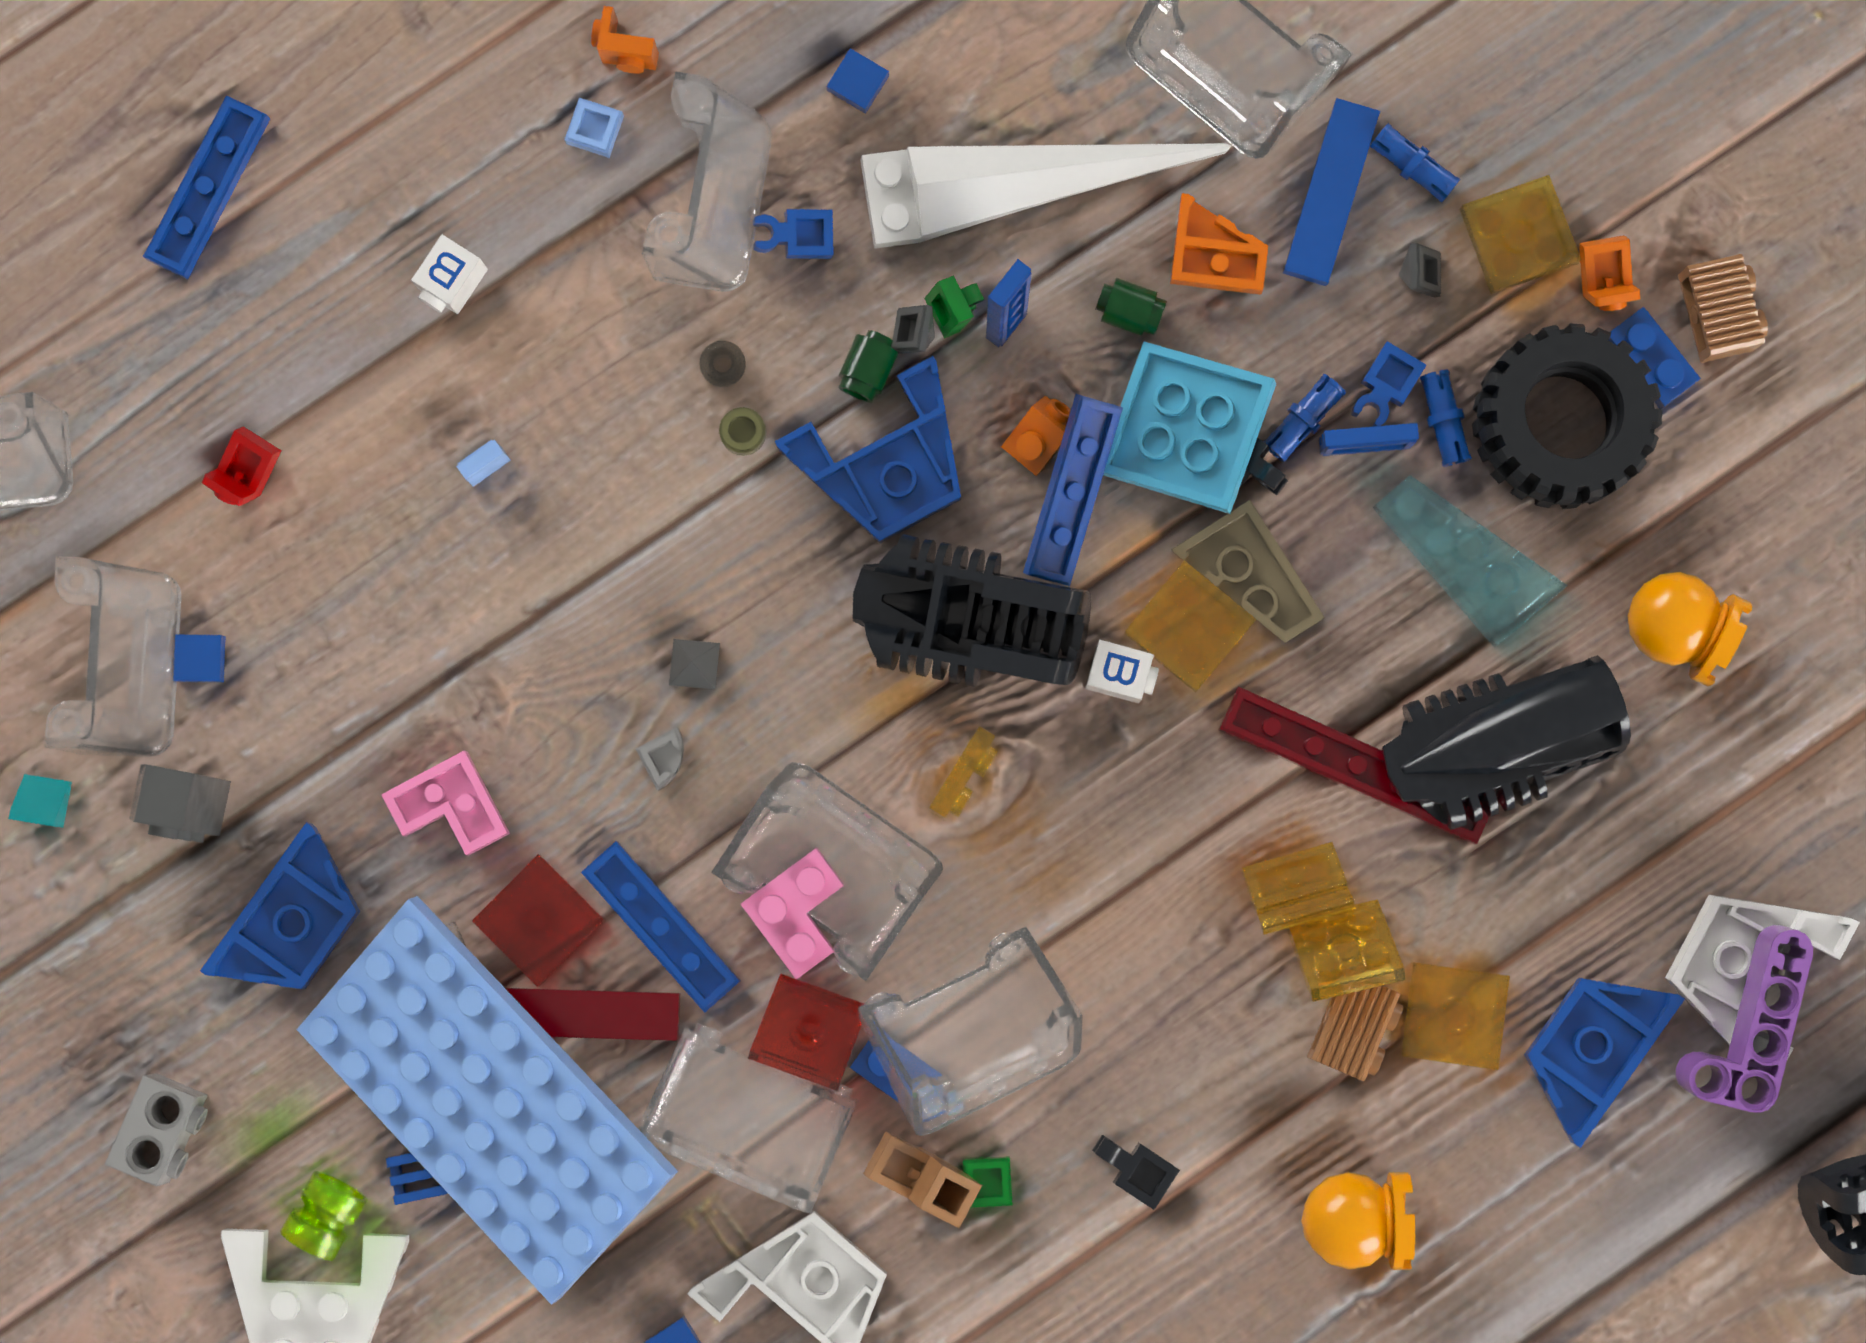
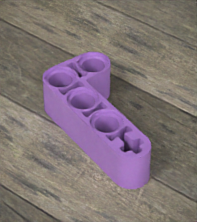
(1753, 1017)

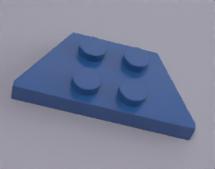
(289, 920)
(1595, 1047)

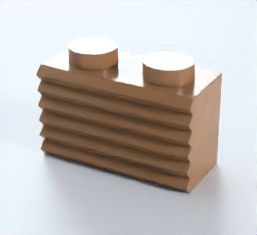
(1723, 308)
(1353, 1031)

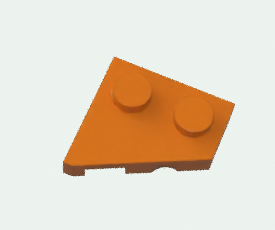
(1215, 253)

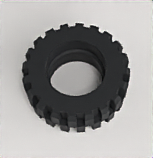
(1608, 374)

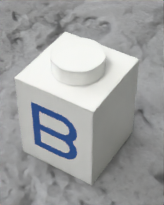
(448, 276)
(1122, 672)

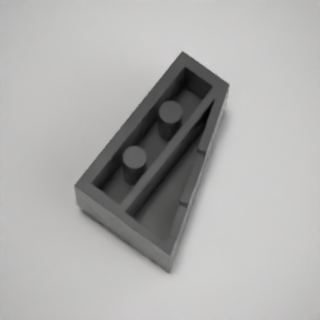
(179, 803)

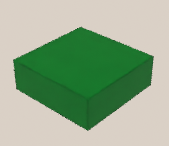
(995, 1178)

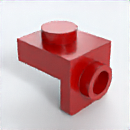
(242, 468)

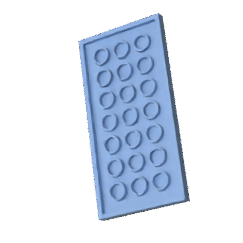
(486, 1100)

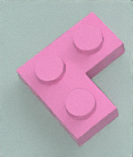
(449, 791)
(783, 908)

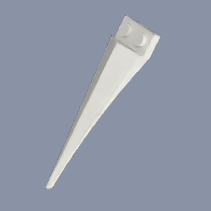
(950, 188)

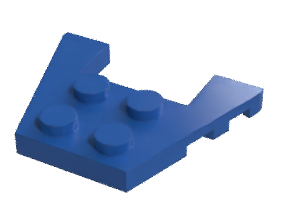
(896, 477)

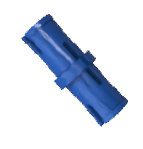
(1414, 162)
(1304, 417)
(1445, 418)

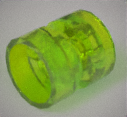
(321, 1220)

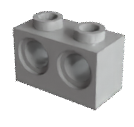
(146, 1122)

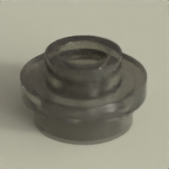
(719, 350)

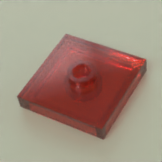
(538, 920)
(807, 1032)

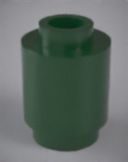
(1130, 307)
(867, 366)

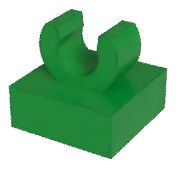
(953, 305)

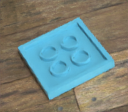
(1188, 426)

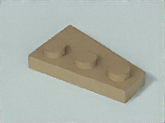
(1253, 571)

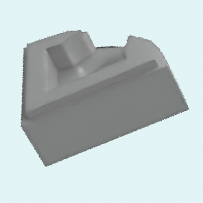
(663, 757)

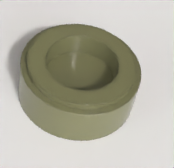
(742, 431)

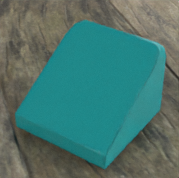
(41, 801)

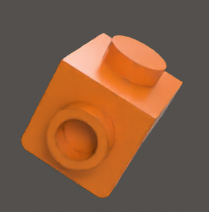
(627, 52)
(1608, 273)
(1038, 434)

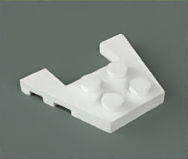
(1719, 950)
(808, 1274)
(310, 1310)

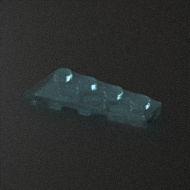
(1473, 565)

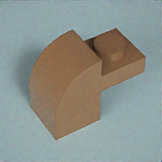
(923, 1179)

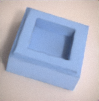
(594, 127)
(483, 462)

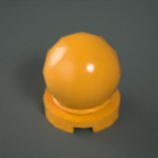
(1683, 622)
(1358, 1221)

